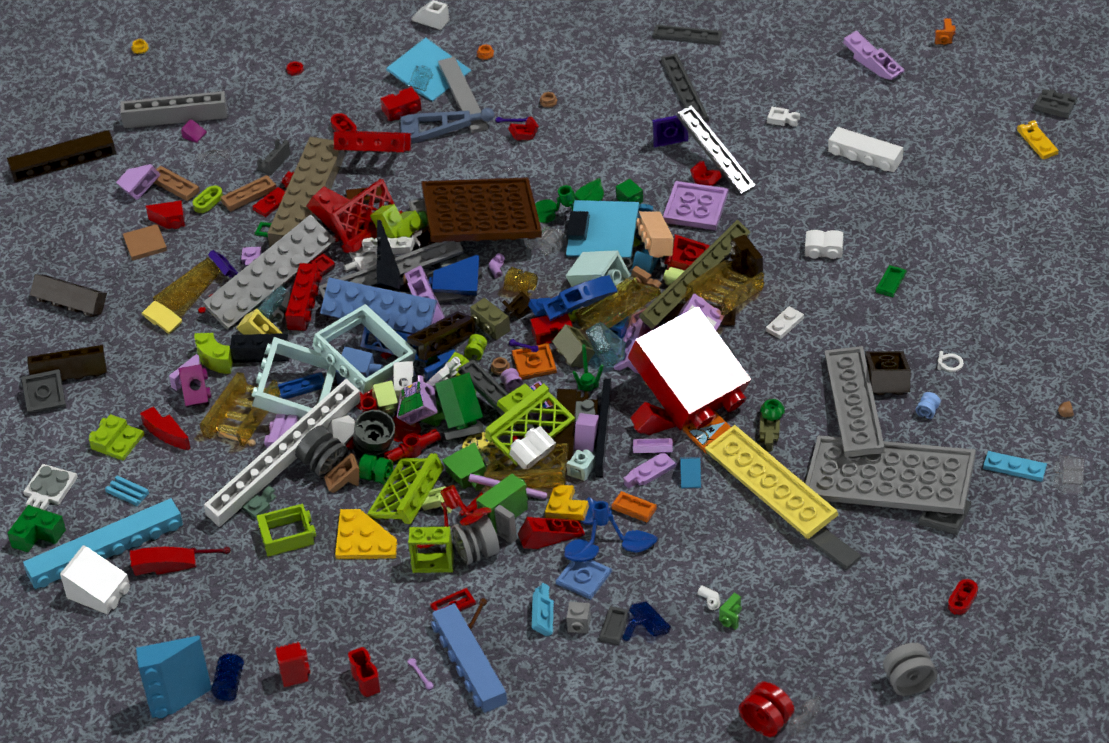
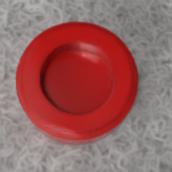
(294, 68)

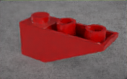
(543, 532)

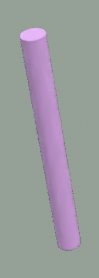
(492, 482)

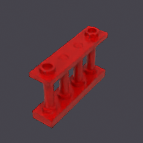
(372, 141)

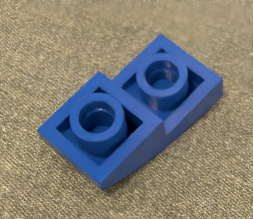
(431, 370)

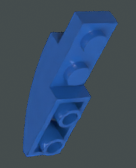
(578, 296)

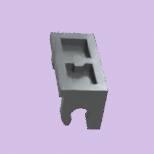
(275, 158)

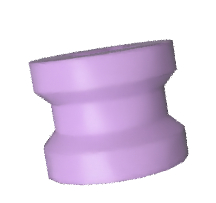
(511, 379)

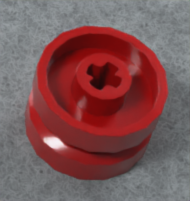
(766, 708)

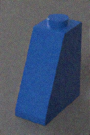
(457, 277)

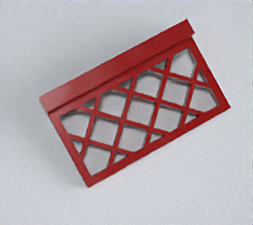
(370, 230)

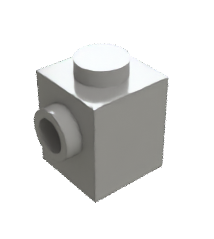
(578, 617)

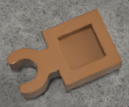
(644, 277)

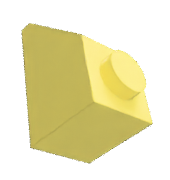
(257, 323)

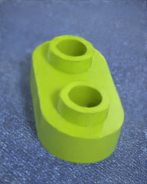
(205, 201)

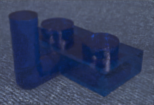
(648, 617)

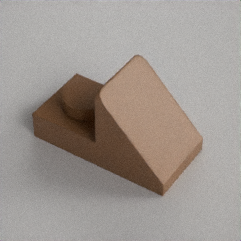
(344, 472)

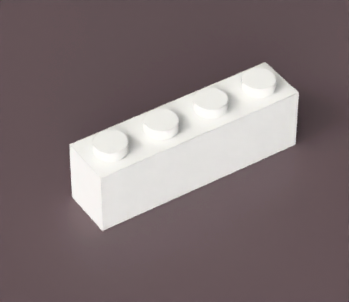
(865, 149)

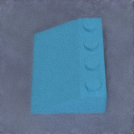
(173, 674)

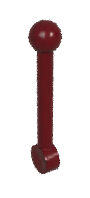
(226, 550)

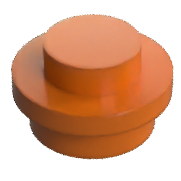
(485, 52)

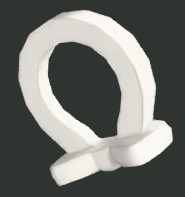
(943, 357)

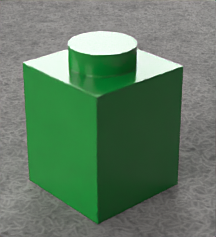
(629, 192)

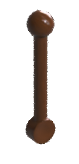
(482, 602)

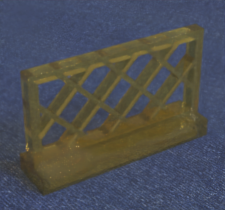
(617, 306)
(534, 478)

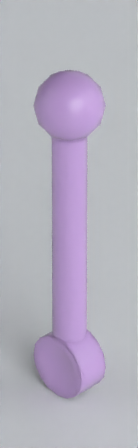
(428, 685)

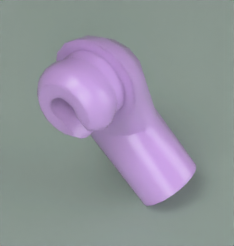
(495, 265)

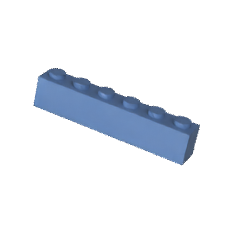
(469, 658)

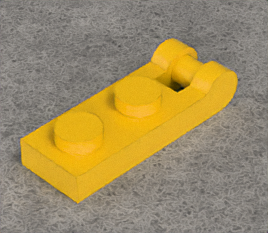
(1037, 140)

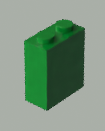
(459, 401)

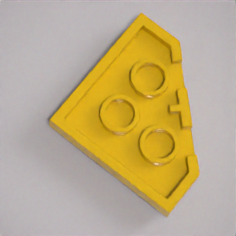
(363, 537)

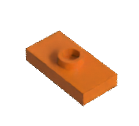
(634, 506)

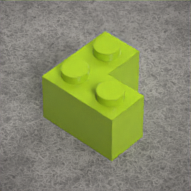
(397, 224)

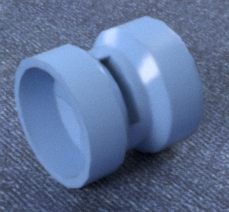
(928, 404)

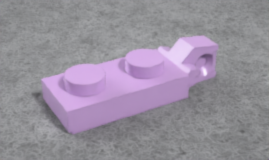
(649, 470)

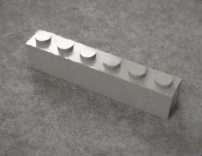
(173, 109)

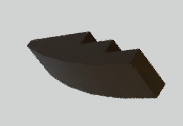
(568, 399)

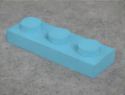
(1015, 466)

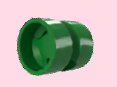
(374, 468)

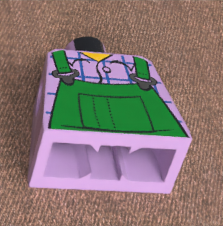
(416, 401)

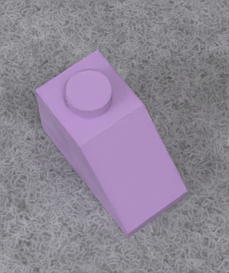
(138, 180)

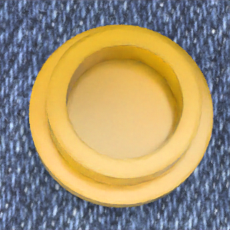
(139, 46)

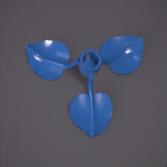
(599, 514)

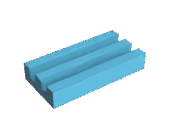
(140, 492)

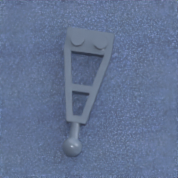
(410, 123)

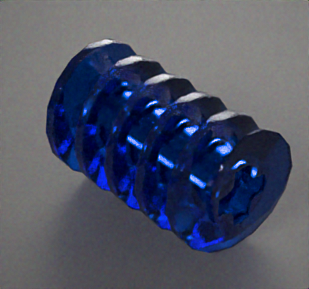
(227, 677)

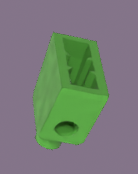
(463, 463)

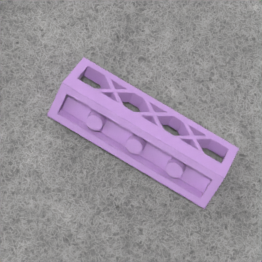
(637, 329)

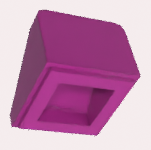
(192, 131)

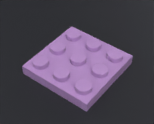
(695, 205)

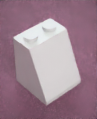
(94, 581)

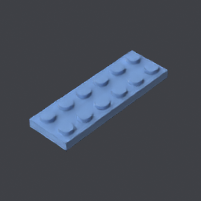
(399, 310)

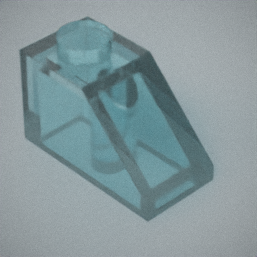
(606, 344)

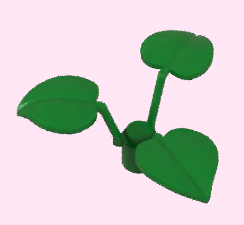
(590, 192)

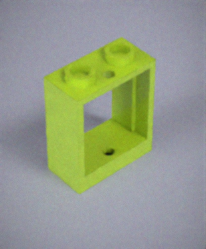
(282, 517)
(422, 561)

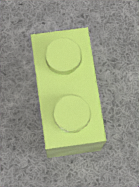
(385, 397)

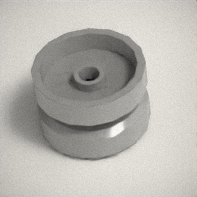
(910, 669)

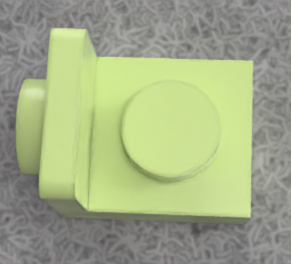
(434, 500)

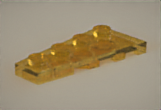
(188, 288)

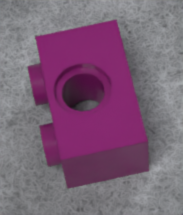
(191, 374)

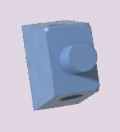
(361, 360)

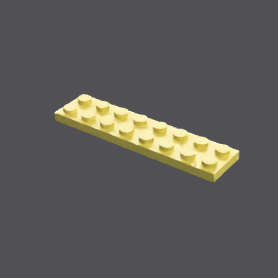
(771, 482)

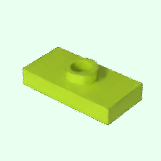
(514, 397)

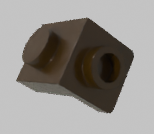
(518, 306)

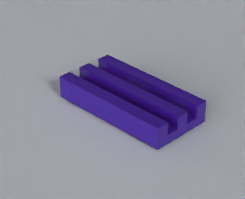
(223, 264)

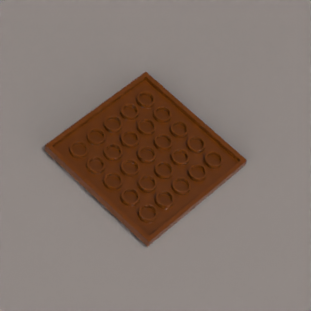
(480, 209)

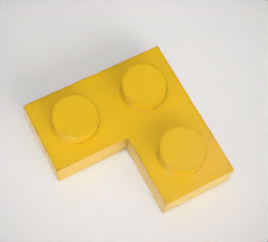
(563, 507)

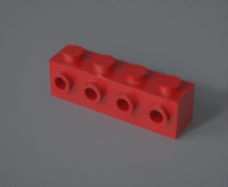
(303, 296)

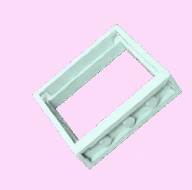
(379, 329)
(297, 352)

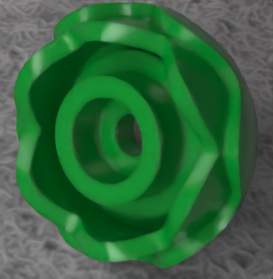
(772, 409)

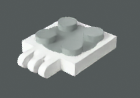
(49, 486)

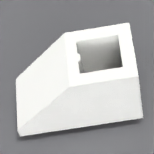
(433, 14)

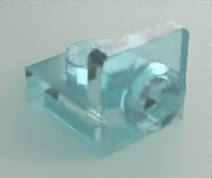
(420, 78)

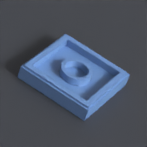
(584, 577)

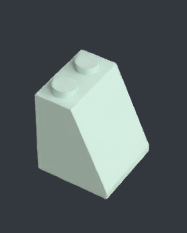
(598, 264)

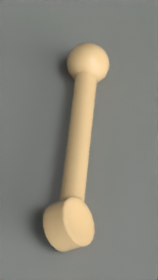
(250, 442)

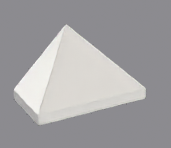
(342, 428)

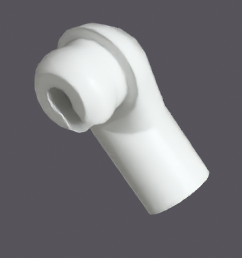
(712, 597)

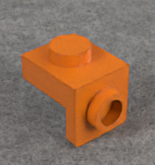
(946, 35)

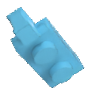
(542, 611)

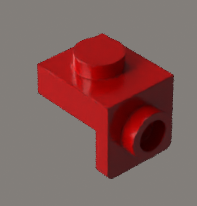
(524, 131)
(703, 176)

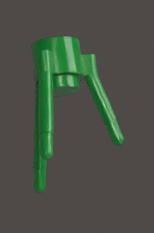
(587, 381)

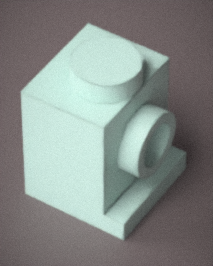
(581, 461)

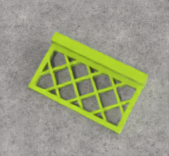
(522, 410)
(414, 493)

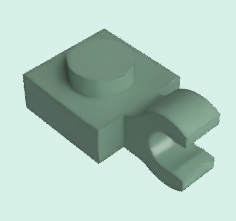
(259, 505)

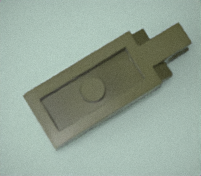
(769, 432)

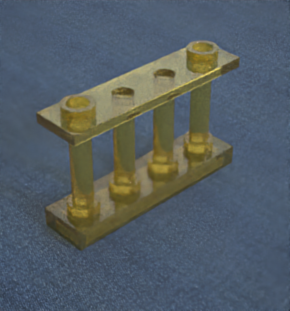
(719, 276)
(228, 399)

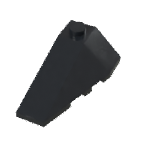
(387, 270)

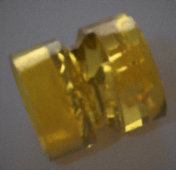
(518, 281)

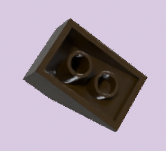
(888, 372)

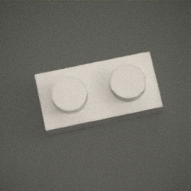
(784, 322)

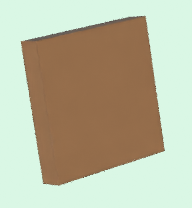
(144, 242)

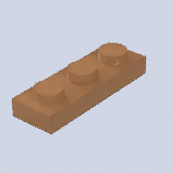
(176, 184)
(248, 193)

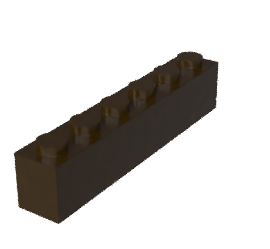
(61, 156)

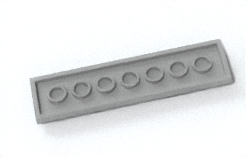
(268, 272)
(854, 402)

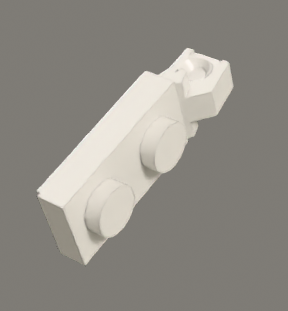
(398, 245)

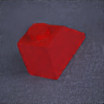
(167, 214)
(651, 419)

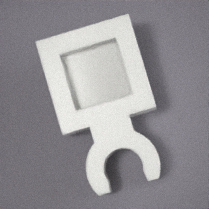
(781, 116)

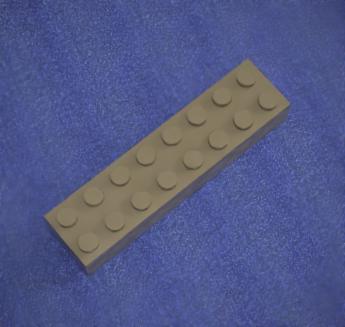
(315, 169)

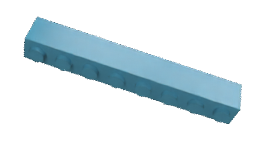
(106, 541)

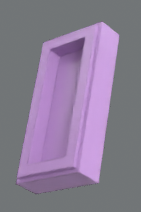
(652, 445)

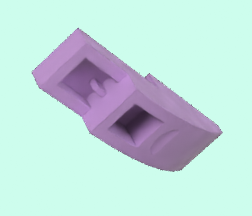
(870, 57)
(421, 287)

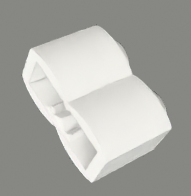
(824, 244)
(532, 448)

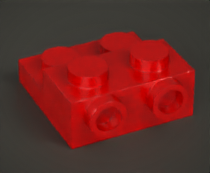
(684, 252)

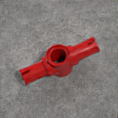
(412, 445)

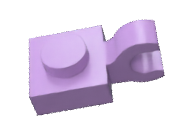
(249, 254)

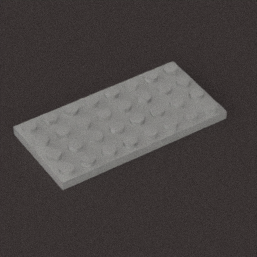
(899, 478)

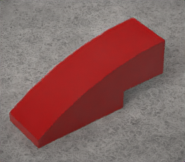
(165, 428)
(161, 560)

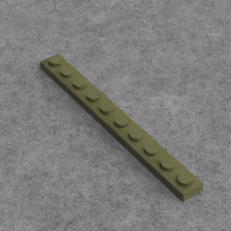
(677, 290)

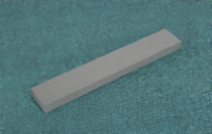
(461, 91)

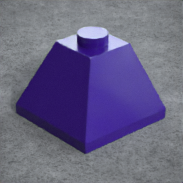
(668, 131)

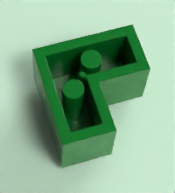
(35, 525)

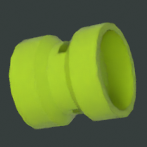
(475, 346)

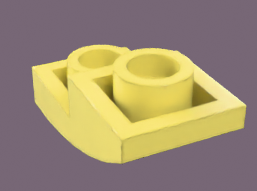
(162, 316)

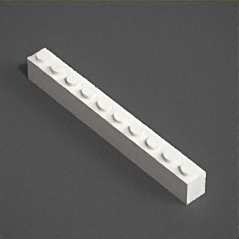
(279, 454)

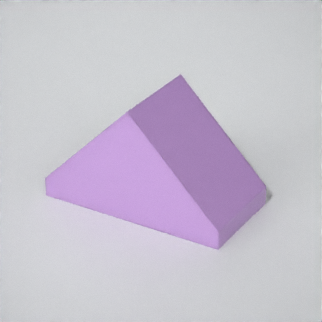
(586, 432)

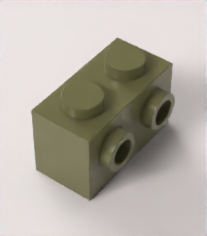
(490, 318)
(569, 344)

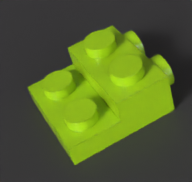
(115, 437)

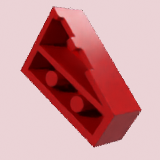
(326, 202)

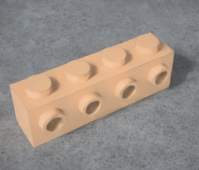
(655, 234)

